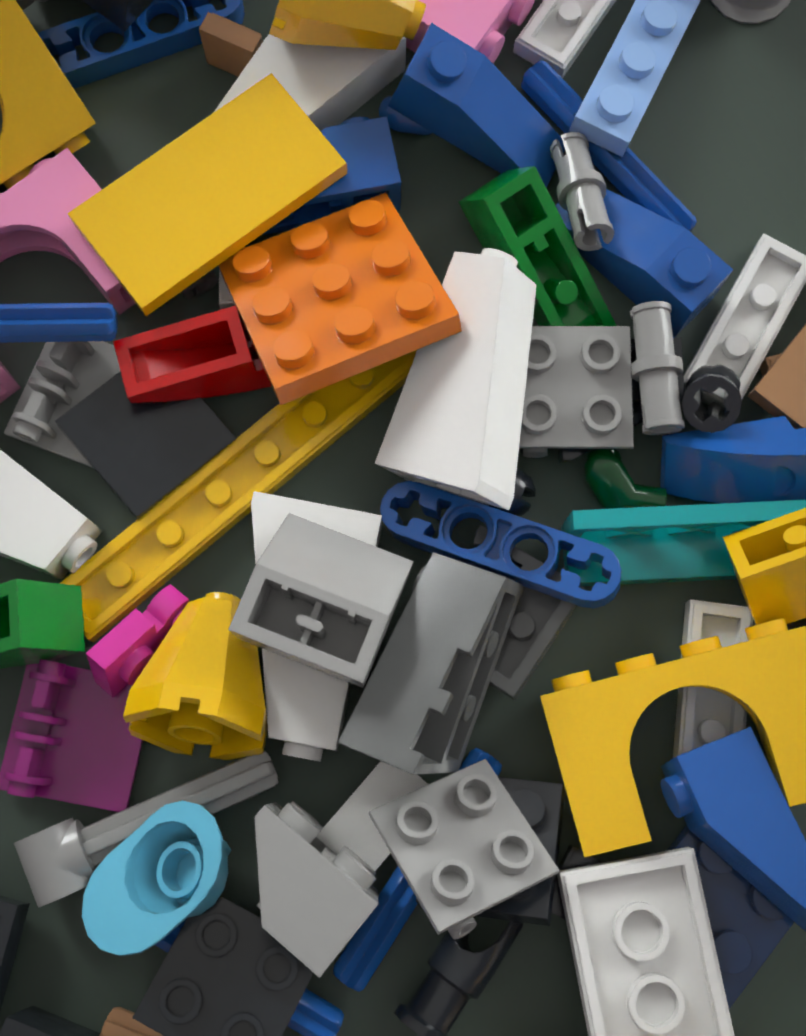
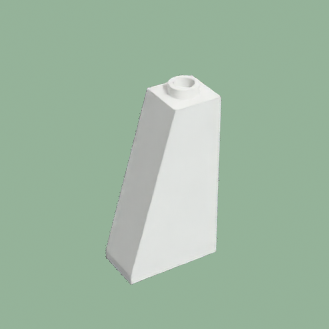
(322, 80)
(467, 392)
(40, 525)
(301, 702)

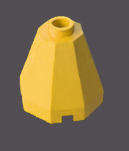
(347, 22)
(201, 686)

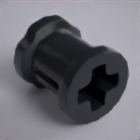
(714, 416)

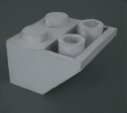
(321, 599)
(306, 891)

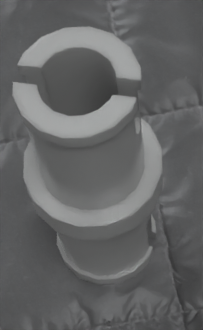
(581, 191)
(657, 368)

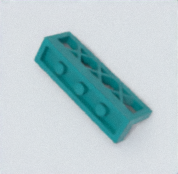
(669, 540)

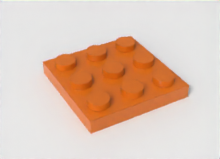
(337, 297)

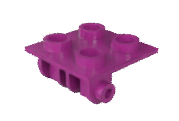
(70, 740)

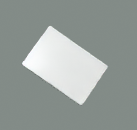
(644, 947)

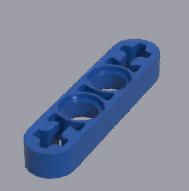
(139, 42)
(502, 535)

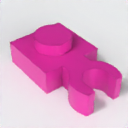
(131, 644)

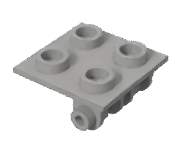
(59, 382)
(578, 390)
(462, 846)

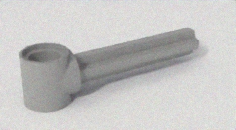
(67, 853)

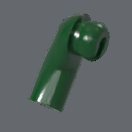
(613, 484)

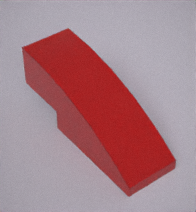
(191, 360)

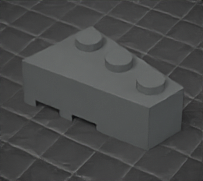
(435, 669)

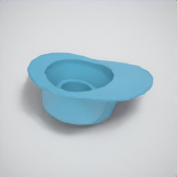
(156, 879)

